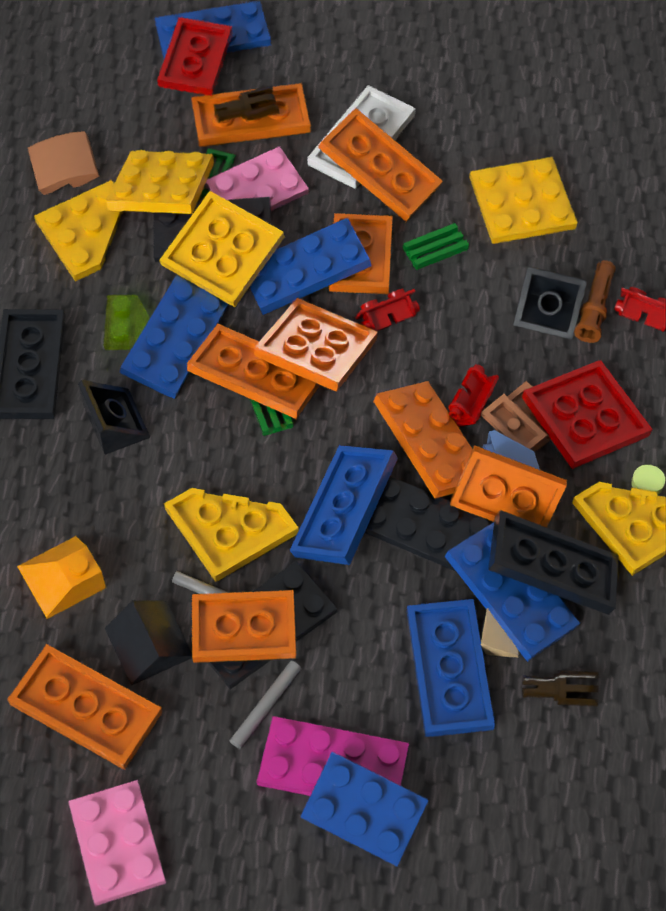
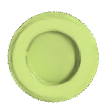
(648, 478)

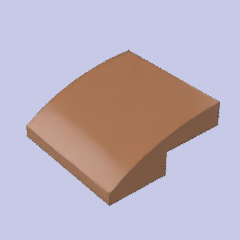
(63, 162)
(515, 420)

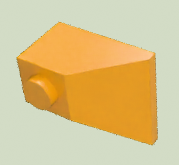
(62, 576)

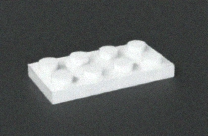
(380, 108)

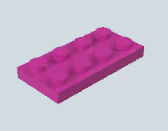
(300, 750)

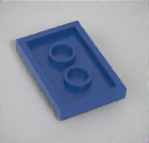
(364, 808)

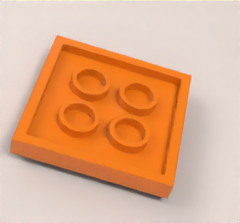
(316, 344)

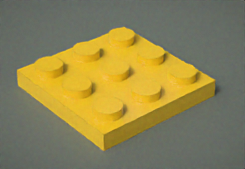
(160, 182)
(522, 200)
(222, 248)

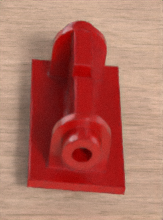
(637, 302)
(397, 304)
(467, 407)

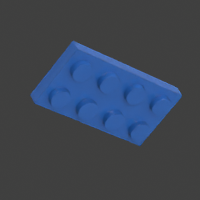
(246, 19)
(309, 266)
(173, 336)
(344, 504)
(525, 613)
(450, 668)

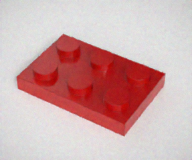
(195, 56)

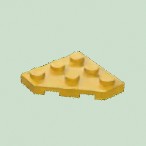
(81, 230)
(627, 522)
(229, 528)

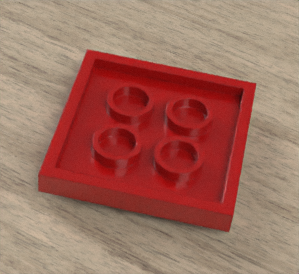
(586, 413)

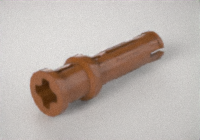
(594, 310)

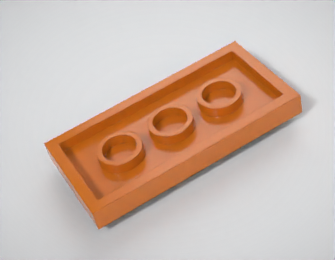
(290, 121)
(380, 164)
(230, 362)
(426, 435)
(85, 706)

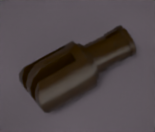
(249, 106)
(556, 687)

